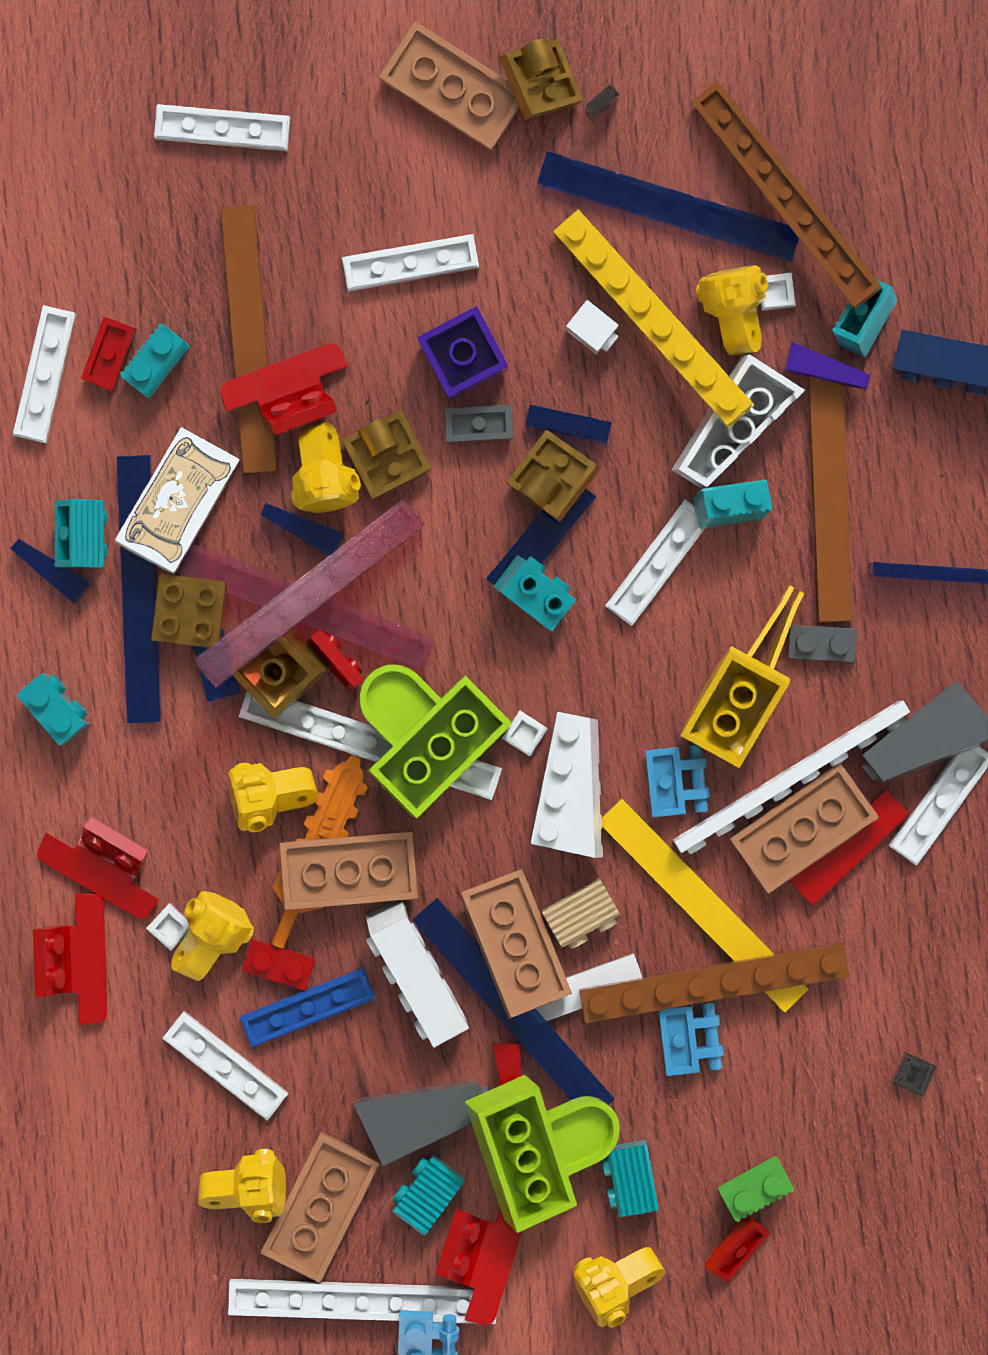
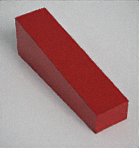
(507, 1060)

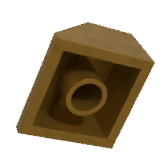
(282, 673)

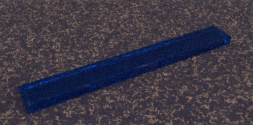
(668, 206)
(138, 602)
(530, 1027)

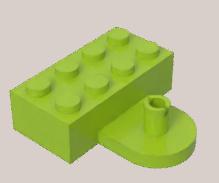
(428, 734)
(536, 1149)

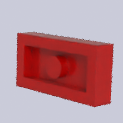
(108, 353)
(345, 670)
(278, 964)
(737, 1248)

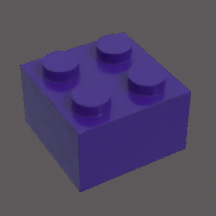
(462, 353)

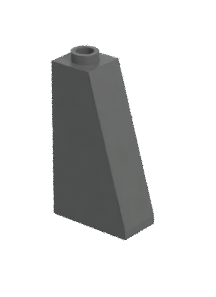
(933, 734)
(415, 1117)

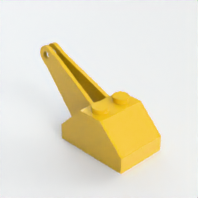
(741, 695)

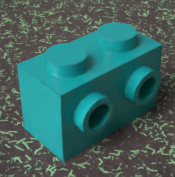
(534, 592)
(53, 708)

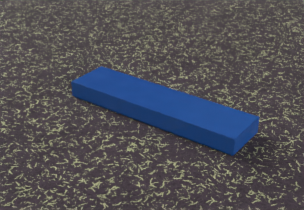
(307, 1007)

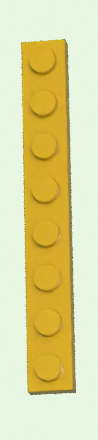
(653, 318)

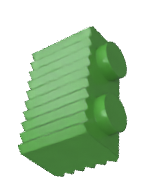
(756, 1188)

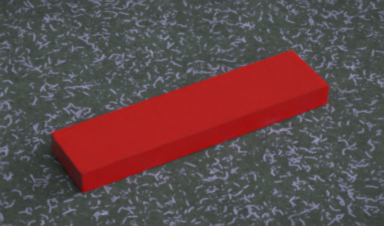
(826, 872)

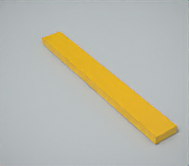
(690, 892)

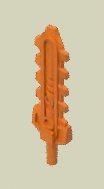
(329, 821)

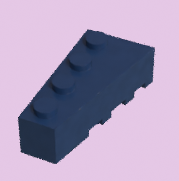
(943, 362)

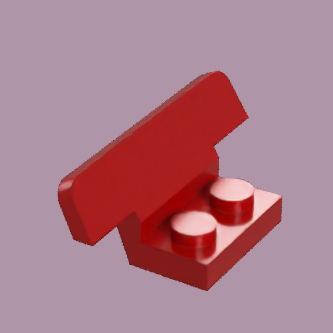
(288, 390)
(103, 864)
(75, 959)
(480, 1258)

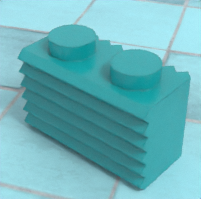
(862, 325)
(155, 360)
(732, 504)
(80, 533)
(631, 1178)
(427, 1194)

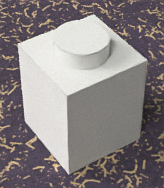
(593, 328)

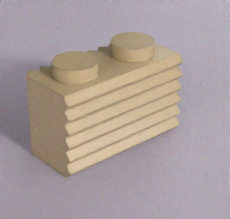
(581, 913)

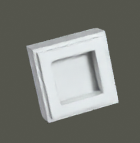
(779, 293)
(524, 733)
(169, 926)

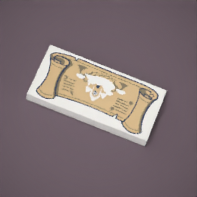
(177, 501)

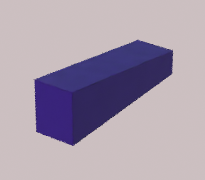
(815, 365)

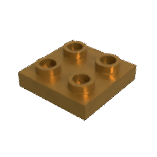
(541, 78)
(386, 454)
(553, 475)
(189, 610)

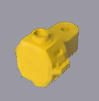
(733, 299)
(323, 480)
(260, 794)
(215, 929)
(254, 1185)
(609, 1285)

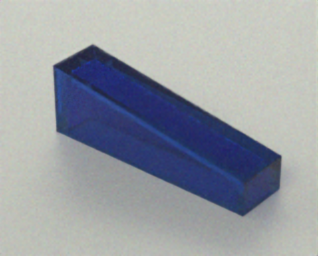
(568, 424)
(313, 533)
(63, 579)

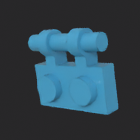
(666, 781)
(679, 1039)
(418, 1330)

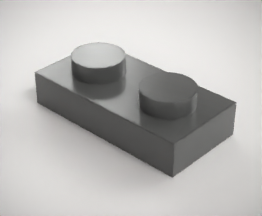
(478, 423)
(822, 643)

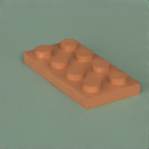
(451, 86)
(804, 828)
(347, 870)
(515, 943)
(320, 1207)

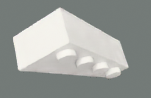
(716, 445)
(571, 790)
(415, 973)

